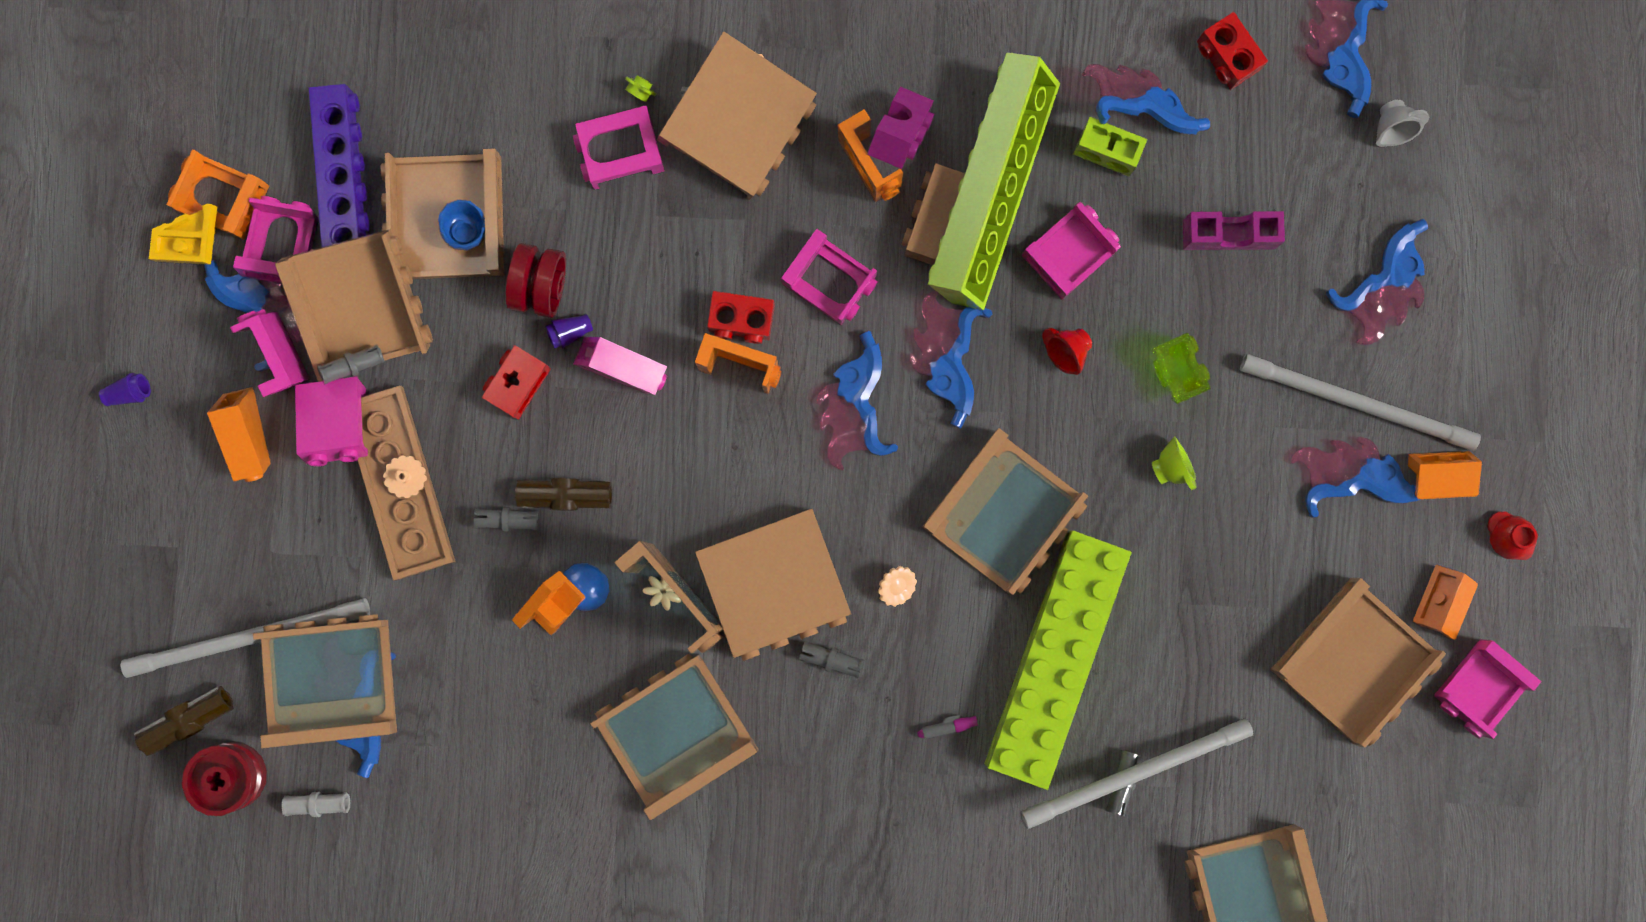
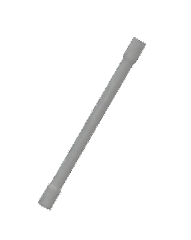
(1450, 433)
(150, 662)
(1049, 809)

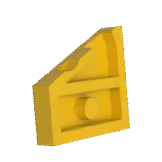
(186, 238)

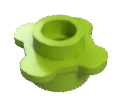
(640, 88)

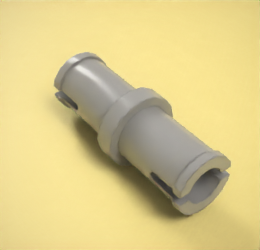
(316, 804)

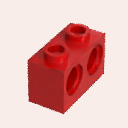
(1239, 47)
(743, 309)

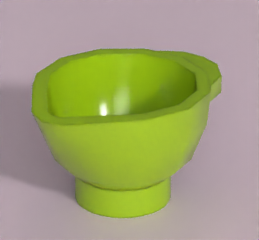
(1174, 465)

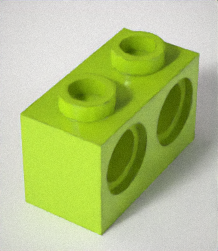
(1110, 146)

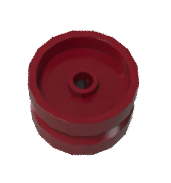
(536, 280)
(224, 778)

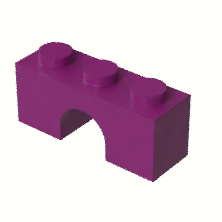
(902, 128)
(1251, 232)

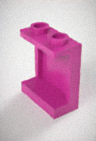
(1072, 250)
(276, 348)
(329, 421)
(1485, 688)

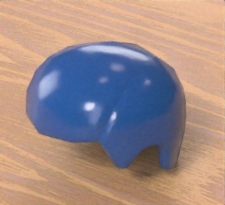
(462, 225)
(591, 583)

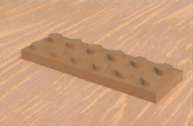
(411, 526)

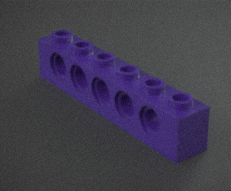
(324, 106)

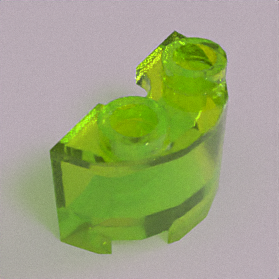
(1179, 369)

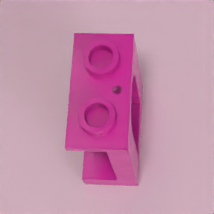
(601, 172)
(264, 213)
(859, 273)

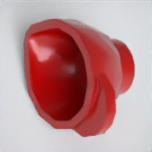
(1067, 348)
(1512, 536)

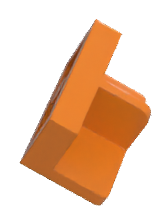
(551, 603)

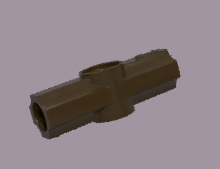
(563, 494)
(183, 721)

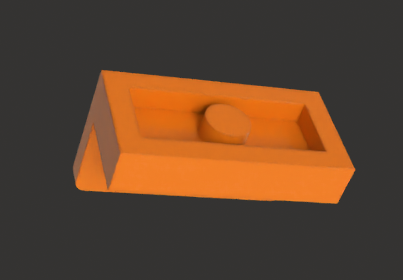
(1446, 474)
(1445, 601)

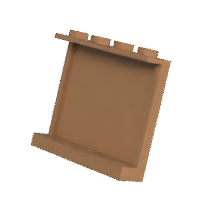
(738, 116)
(418, 193)
(354, 299)
(773, 584)
(1358, 663)

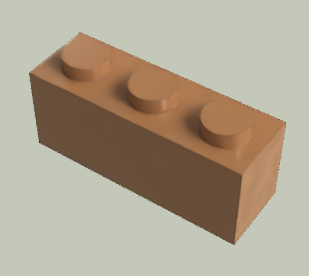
(932, 213)

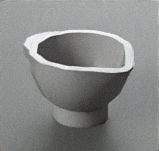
(1399, 124)

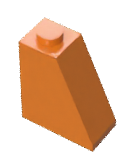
(240, 434)

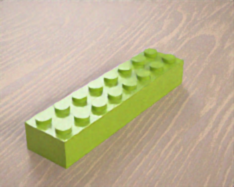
(994, 181)
(1057, 659)

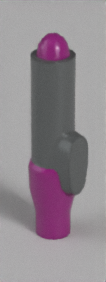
(949, 725)

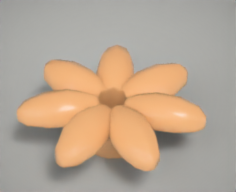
(661, 593)

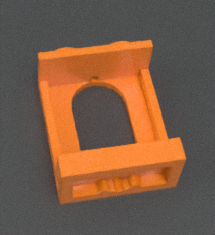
(850, 135)
(197, 167)
(715, 346)

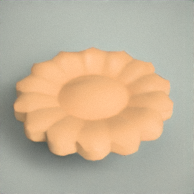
(405, 476)
(897, 586)

